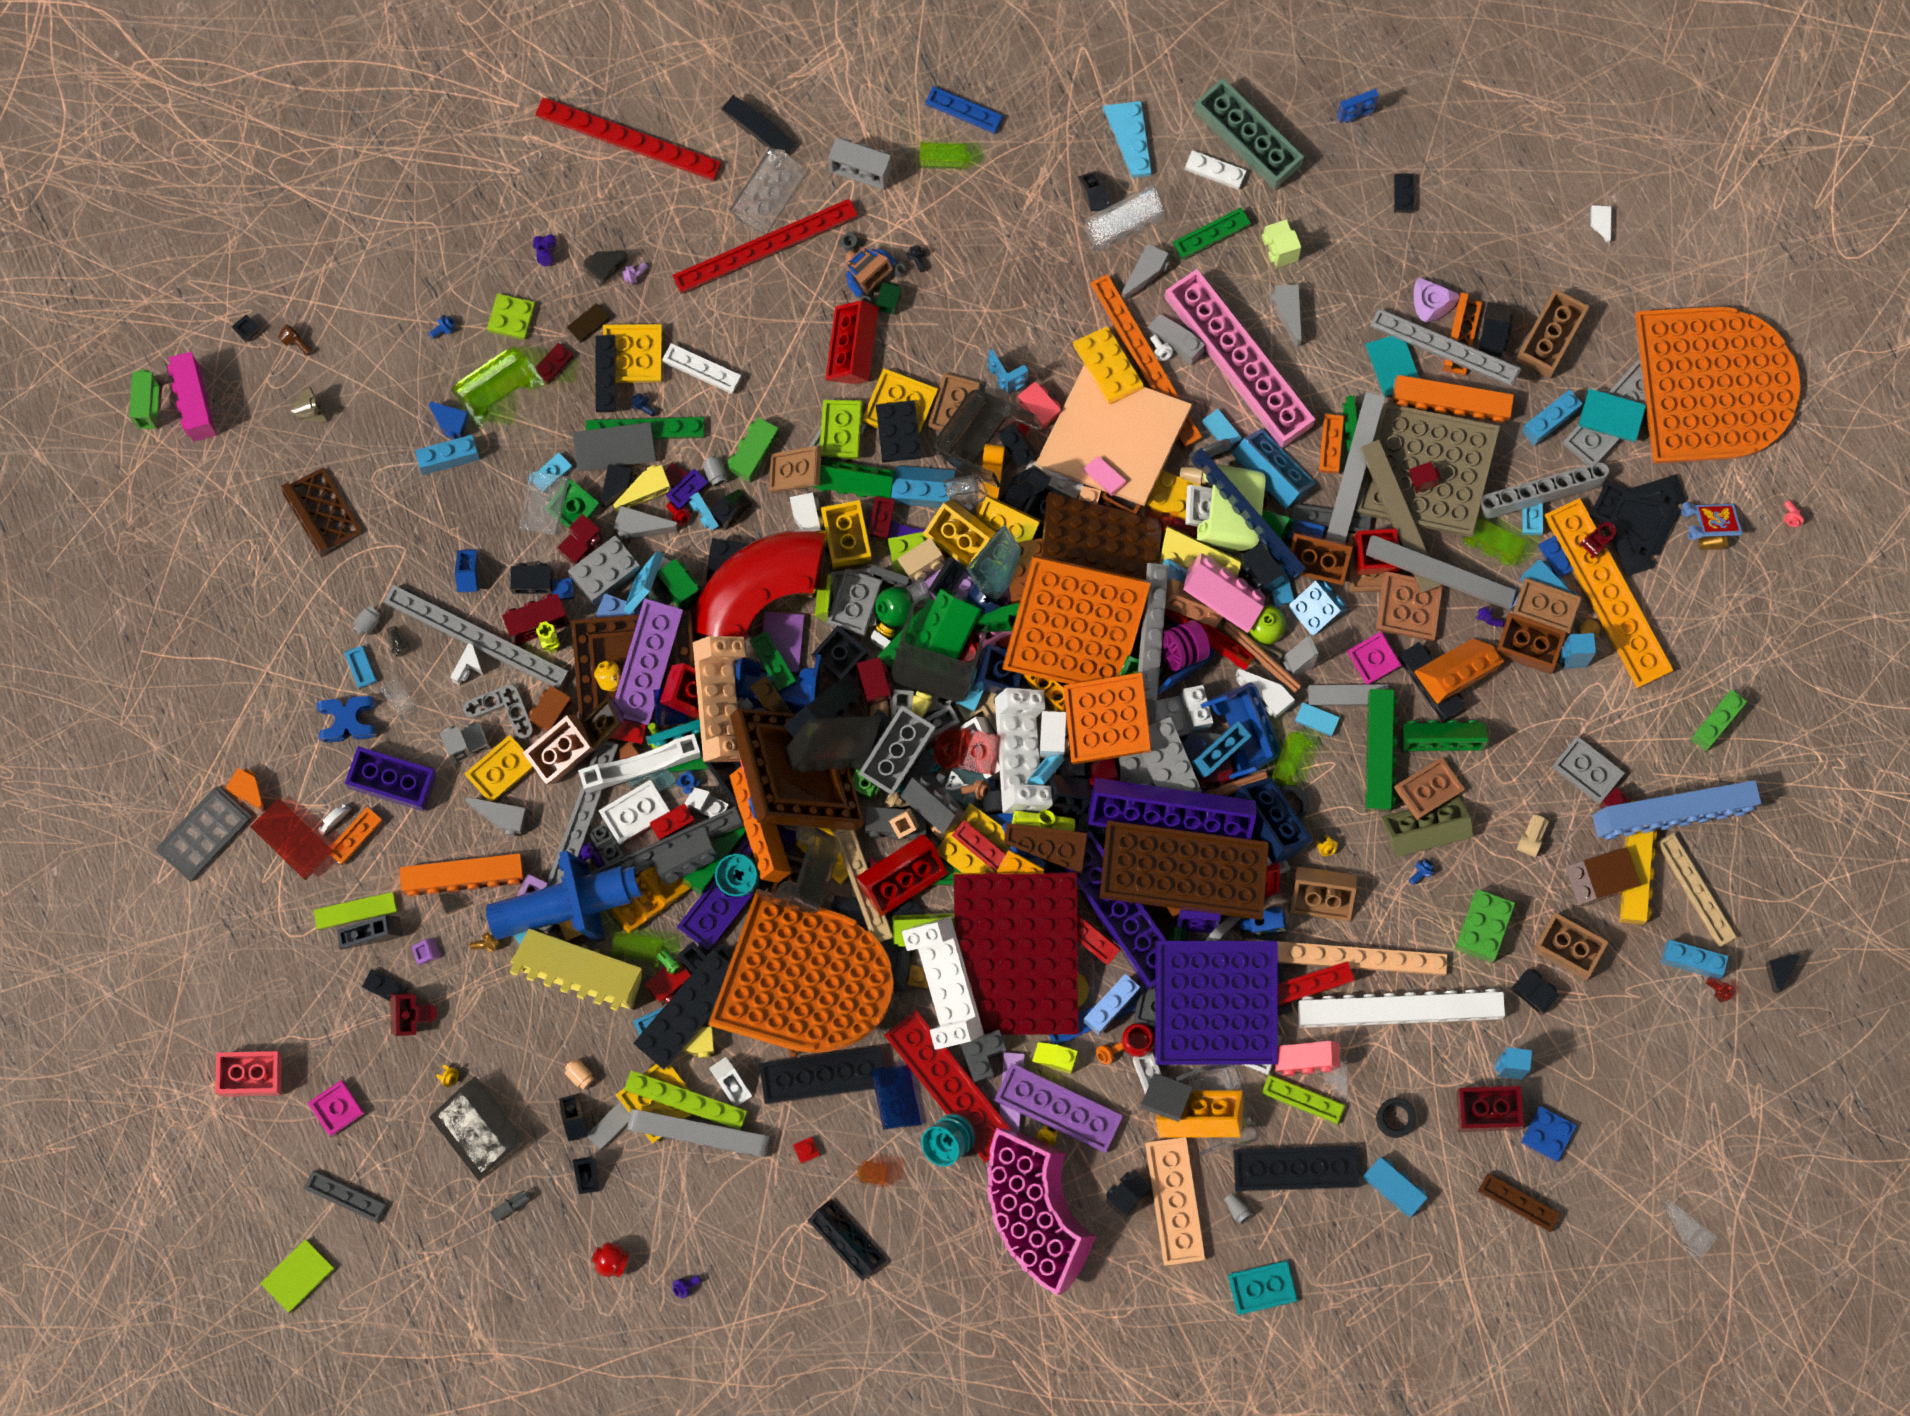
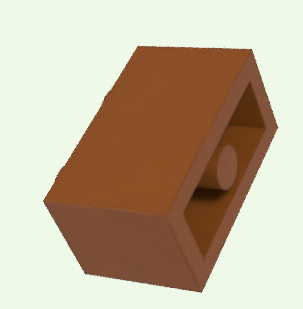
(550, 709)

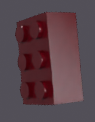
(524, 621)
(1489, 1108)

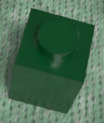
(889, 298)

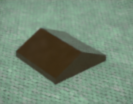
(603, 722)

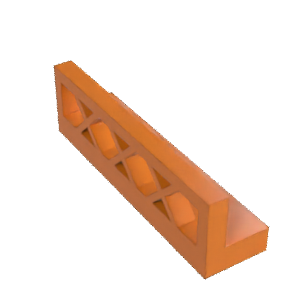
(1456, 328)

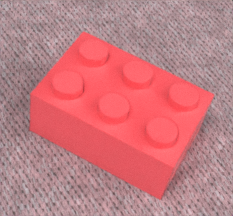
(248, 1074)

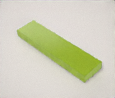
(355, 911)
(1303, 1099)

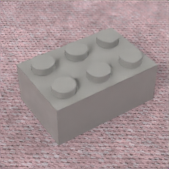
(860, 163)
(604, 570)

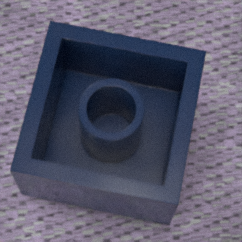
(990, 672)

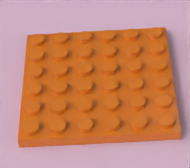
(1074, 622)

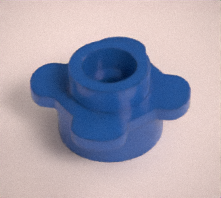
(682, 781)

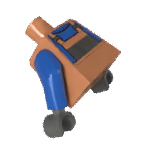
(868, 269)

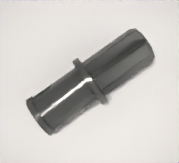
(509, 1205)

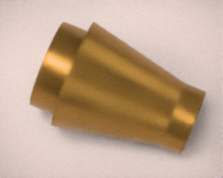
(1713, 543)

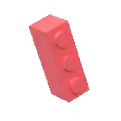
(1308, 1057)

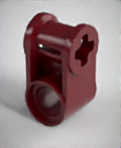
(1595, 541)

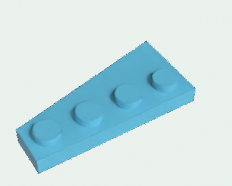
(1129, 130)

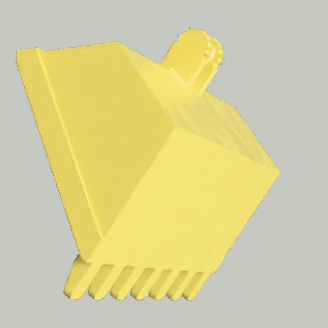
(577, 970)

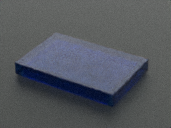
(896, 1097)

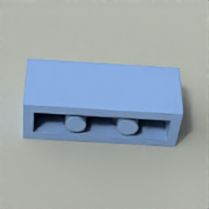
(1111, 1004)

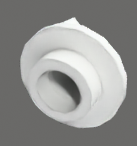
(1162, 351)

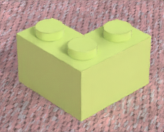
(1282, 243)

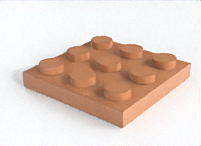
(1407, 610)

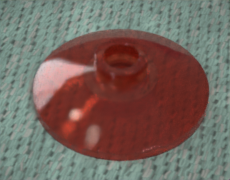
(947, 757)

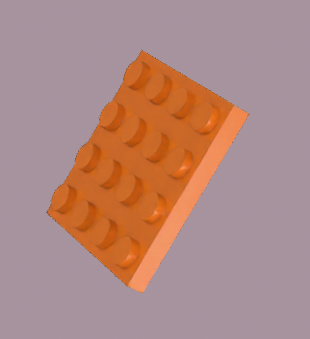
(1107, 718)

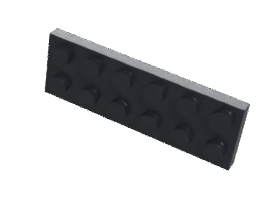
(684, 1012)
(819, 1075)
(1295, 1168)

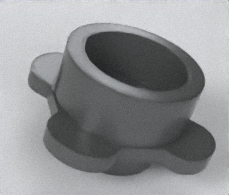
(849, 236)

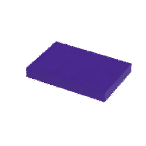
(1198, 921)

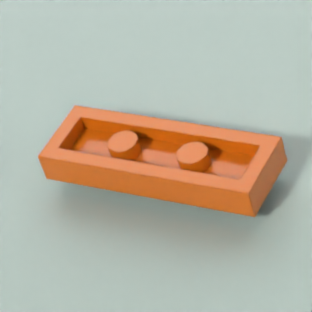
(1331, 443)
(355, 835)

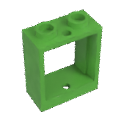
(144, 400)

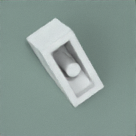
(730, 1082)

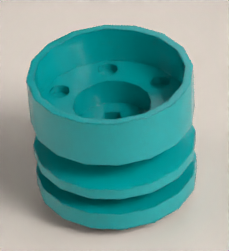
(727, 870)
(948, 1140)

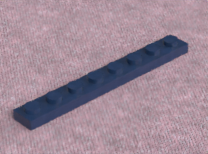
(1250, 515)

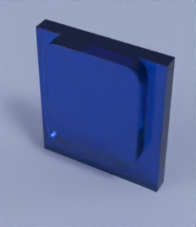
(664, 714)

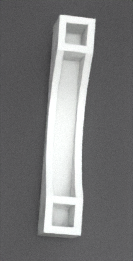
(620, 771)

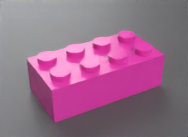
(191, 396)

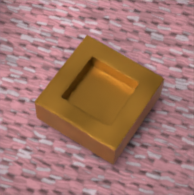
(917, 978)

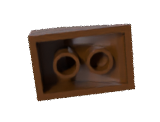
(1603, 876)

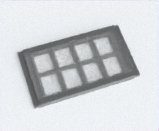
(203, 833)

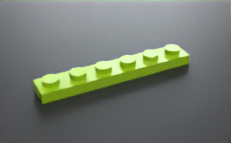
(685, 1100)

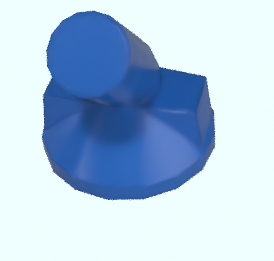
(446, 325)
(1425, 869)

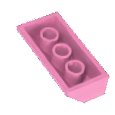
(1224, 592)

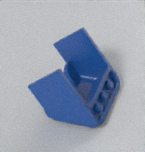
(795, 696)
(1246, 706)

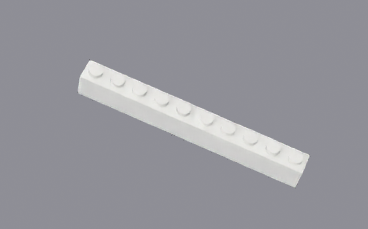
(1401, 1009)

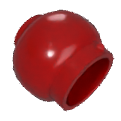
(1138, 1040)
(609, 1260)

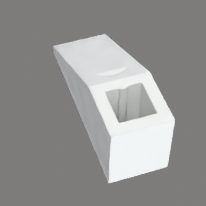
(805, 512)
(1273, 695)

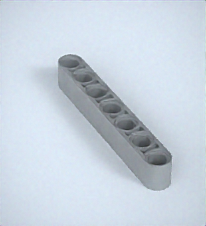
(1550, 484)
(698, 1133)

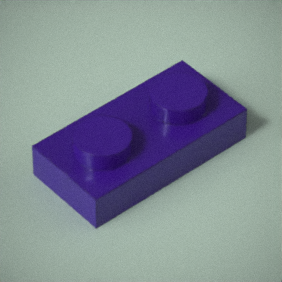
(685, 488)

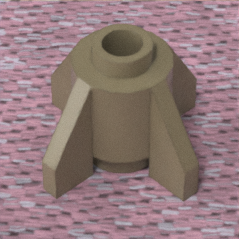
(309, 406)

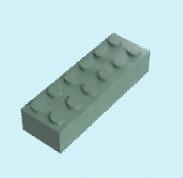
(1248, 133)

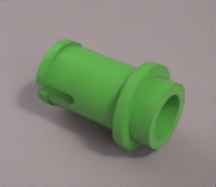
(669, 962)

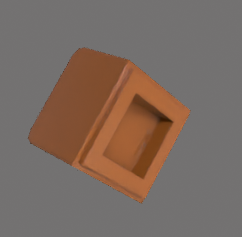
(626, 752)

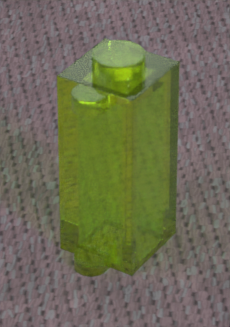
(943, 155)
(1290, 758)
(637, 947)

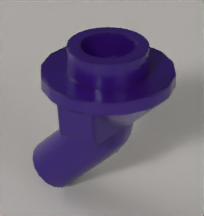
(1485, 614)
(589, 852)
(681, 1287)

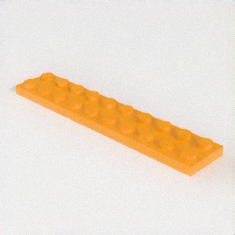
(1609, 596)

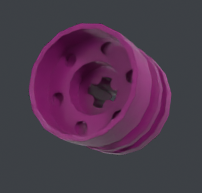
(1184, 645)

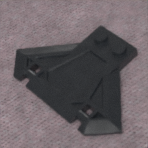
(1639, 518)
(898, 955)

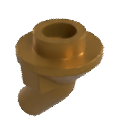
(488, 942)

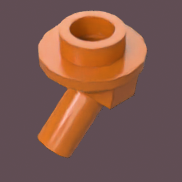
(1105, 1053)

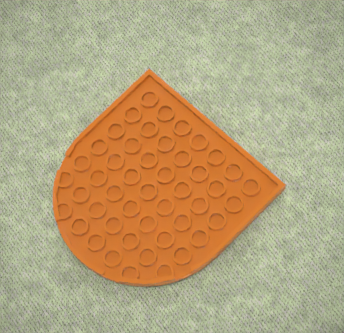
(1714, 383)
(804, 980)

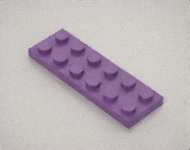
(647, 660)
(1058, 1108)

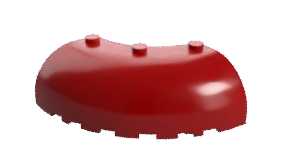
(756, 576)

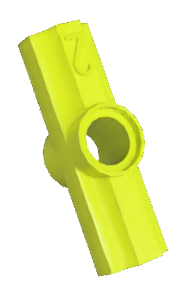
(548, 637)
(1043, 819)

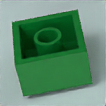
(679, 585)

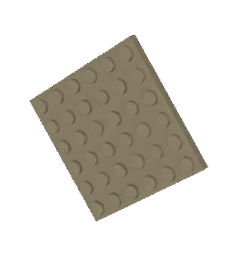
(1453, 444)

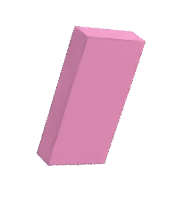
(1104, 475)

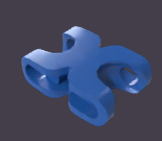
(346, 719)

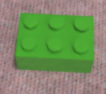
(1484, 926)

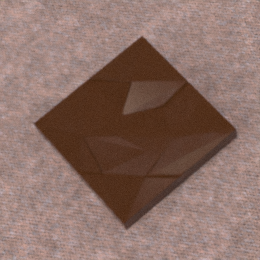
(610, 640)
(785, 795)

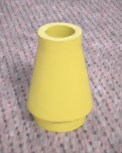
(921, 703)

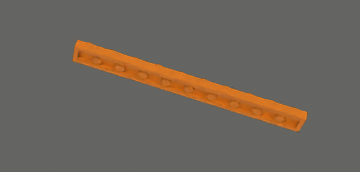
(1139, 349)

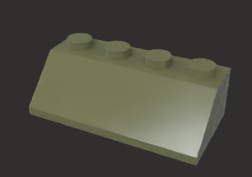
(1437, 828)

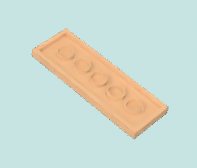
(1175, 1201)

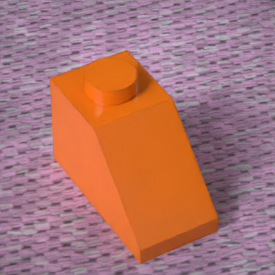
(246, 787)

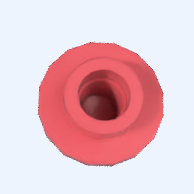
(1793, 518)

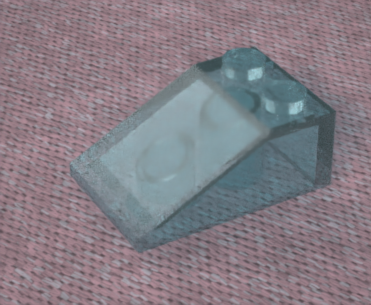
(995, 564)

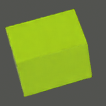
(823, 598)

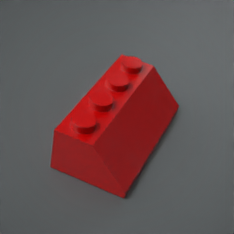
(852, 343)
(902, 875)

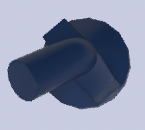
(639, 402)

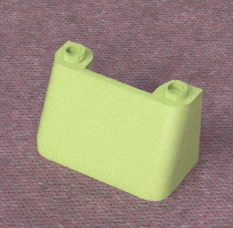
(1224, 526)

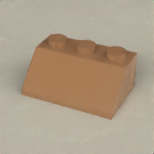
(1323, 893)

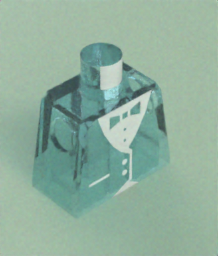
(957, 779)

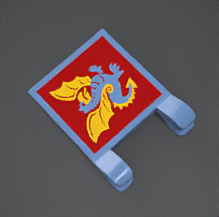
(1713, 520)

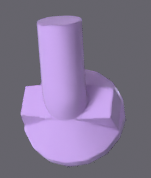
(630, 274)

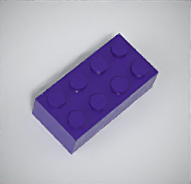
(390, 779)

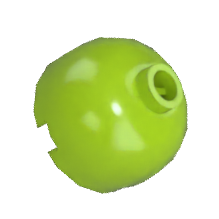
(1268, 632)

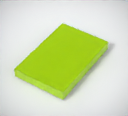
(841, 429)
(297, 1276)

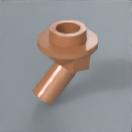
(978, 787)

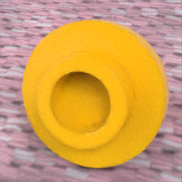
(1328, 847)
(449, 1077)
(1047, 1136)

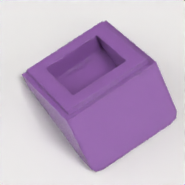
(426, 951)

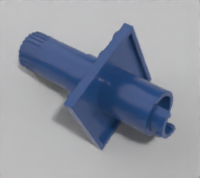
(575, 899)

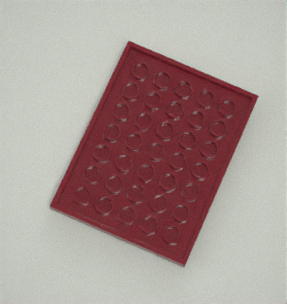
(1020, 949)

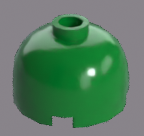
(893, 606)

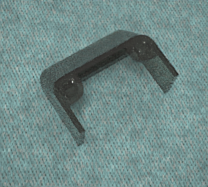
(815, 873)

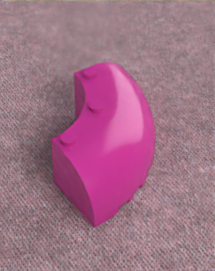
(1033, 1211)

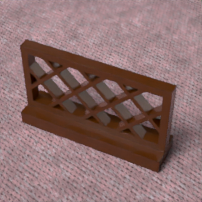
(305, 518)

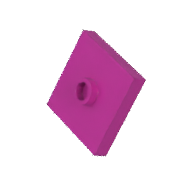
(1374, 658)
(336, 1108)

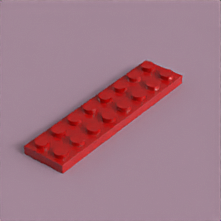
(945, 1080)

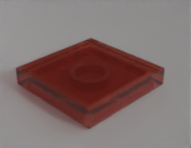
(978, 751)

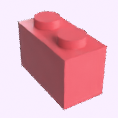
(1038, 402)

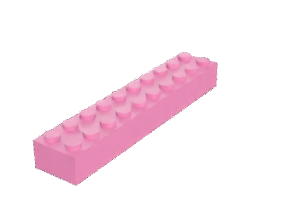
(1239, 358)

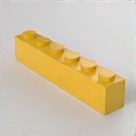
(1634, 902)

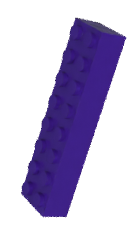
(1170, 809)
(1124, 921)

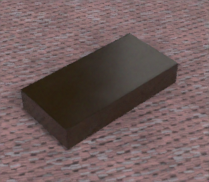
(588, 322)

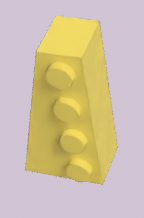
(1185, 549)

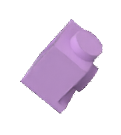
(531, 881)

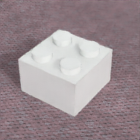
(1053, 733)

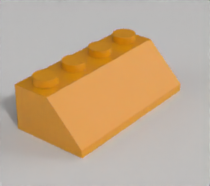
(1207, 1116)

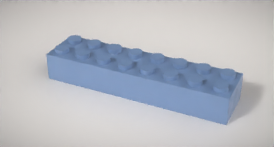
(1676, 810)

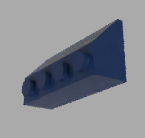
(1275, 820)

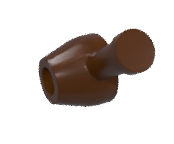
(289, 336)

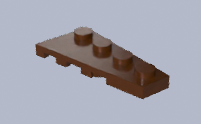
(1054, 845)

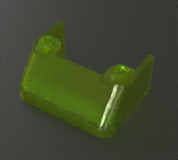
(495, 382)

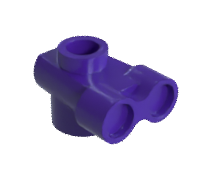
(544, 248)

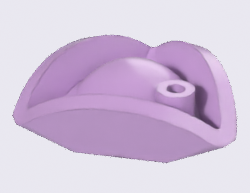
(1432, 300)

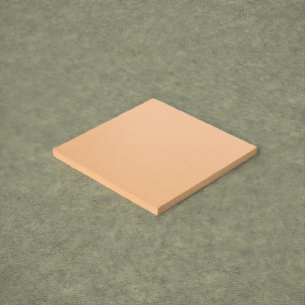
(1127, 434)

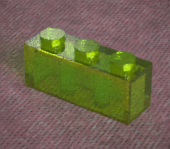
(1495, 542)

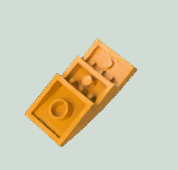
(654, 899)

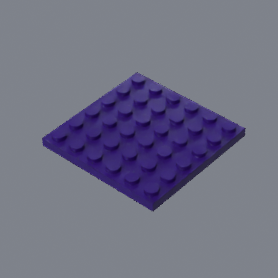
(1216, 1002)

